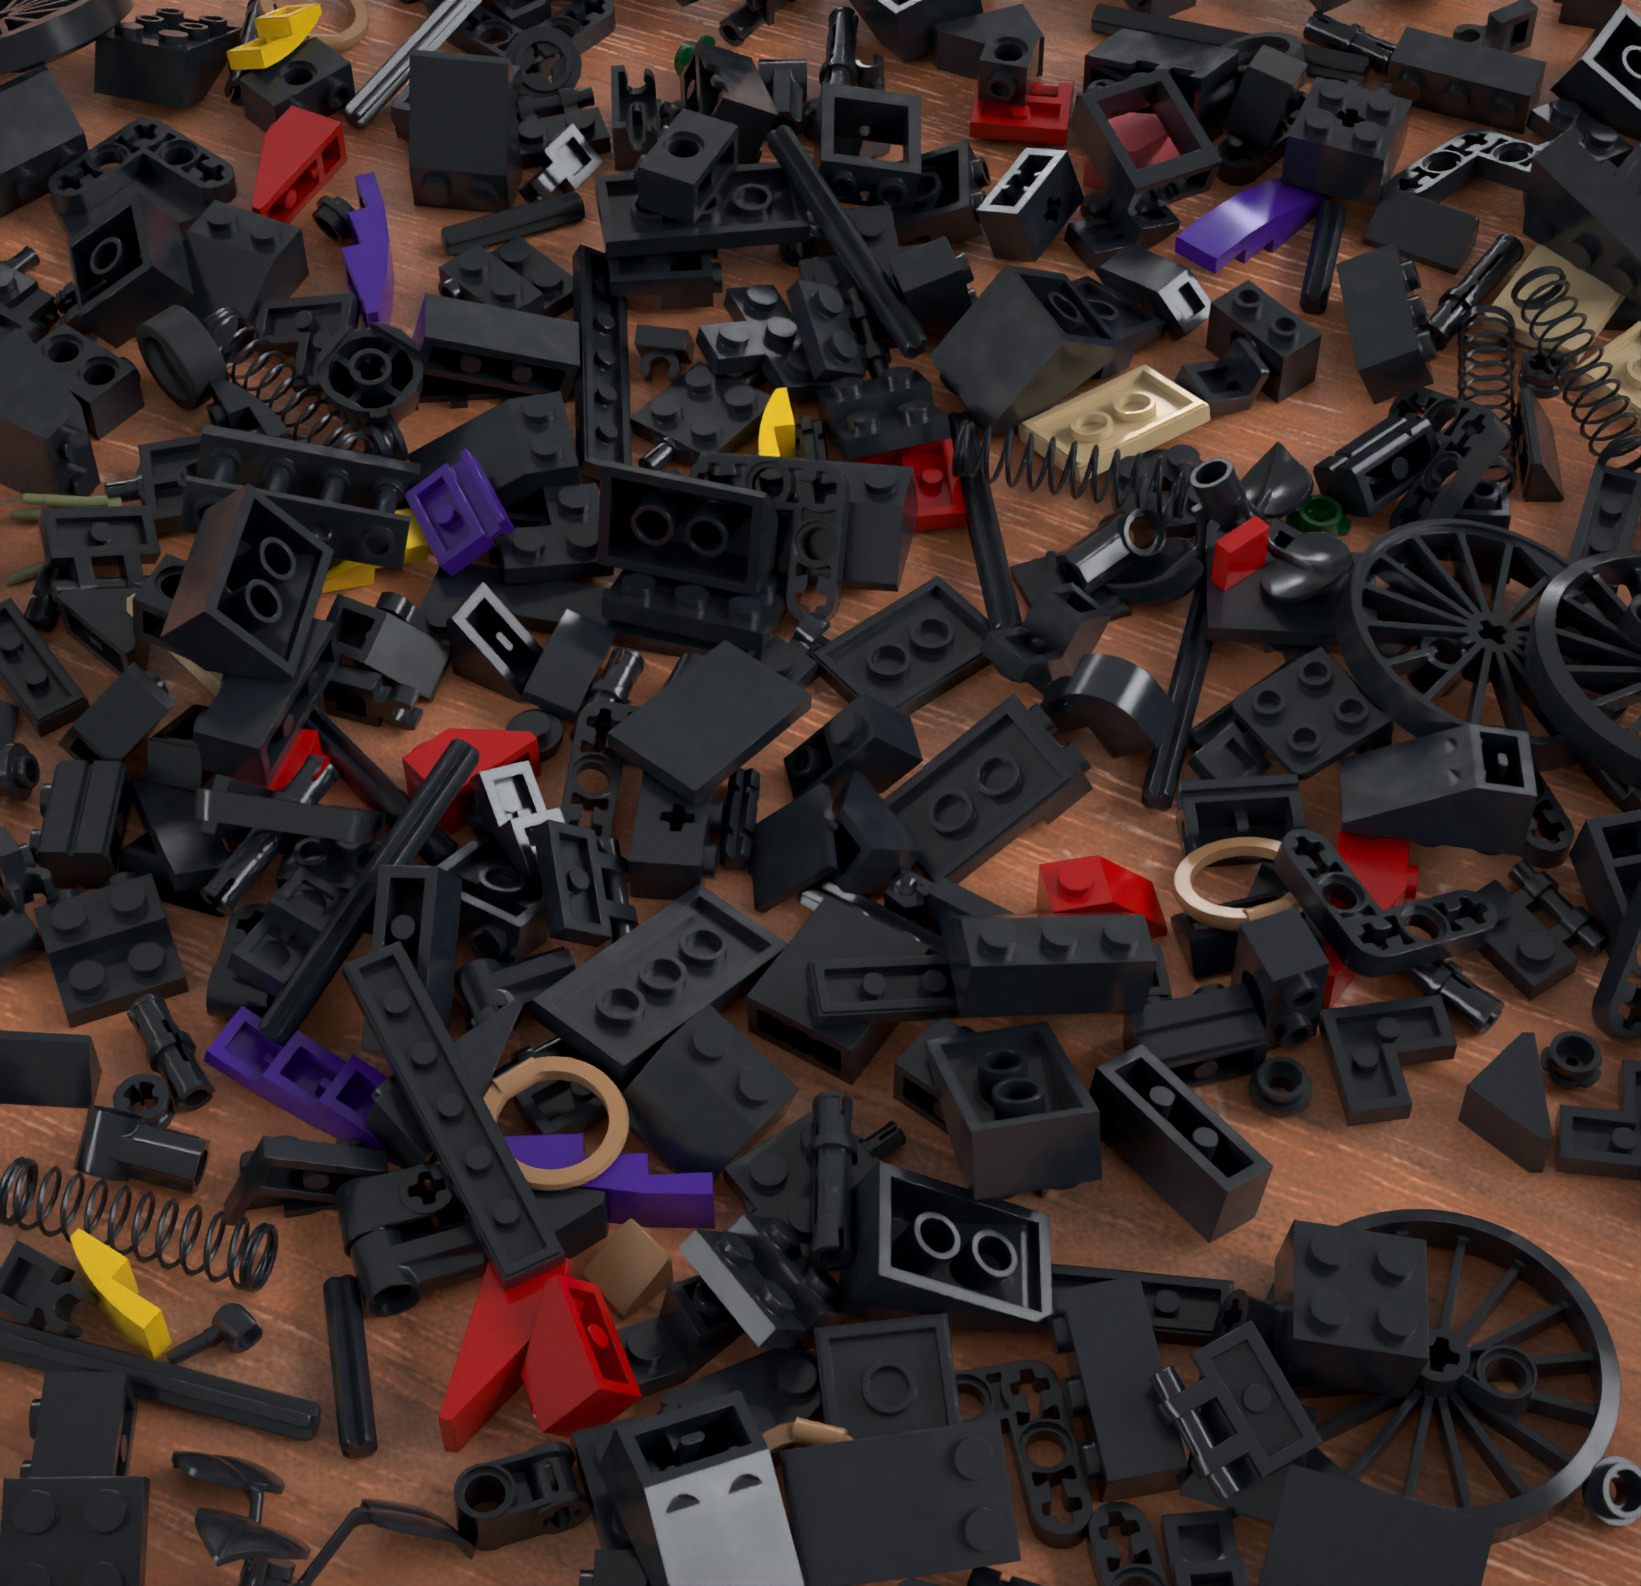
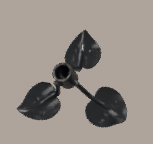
(1268, 490)
(266, 1549)

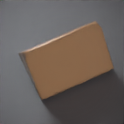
(630, 1269)

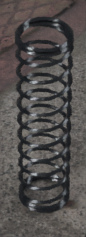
(236, 338)
(1500, 345)
(1615, 447)
(1179, 489)
(246, 1251)

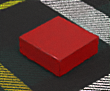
(1240, 553)

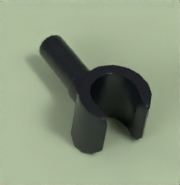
(871, 75)
(229, 1324)

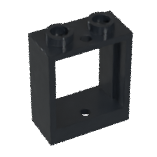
(875, 118)
(1159, 183)

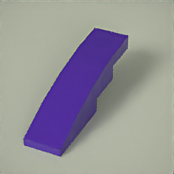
(1247, 223)
(369, 260)
(299, 1078)
(630, 1190)

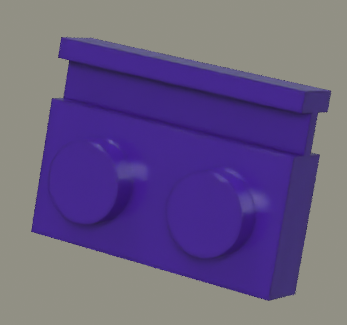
(458, 512)

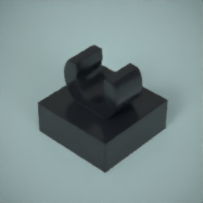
(663, 345)

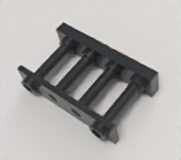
(330, 491)

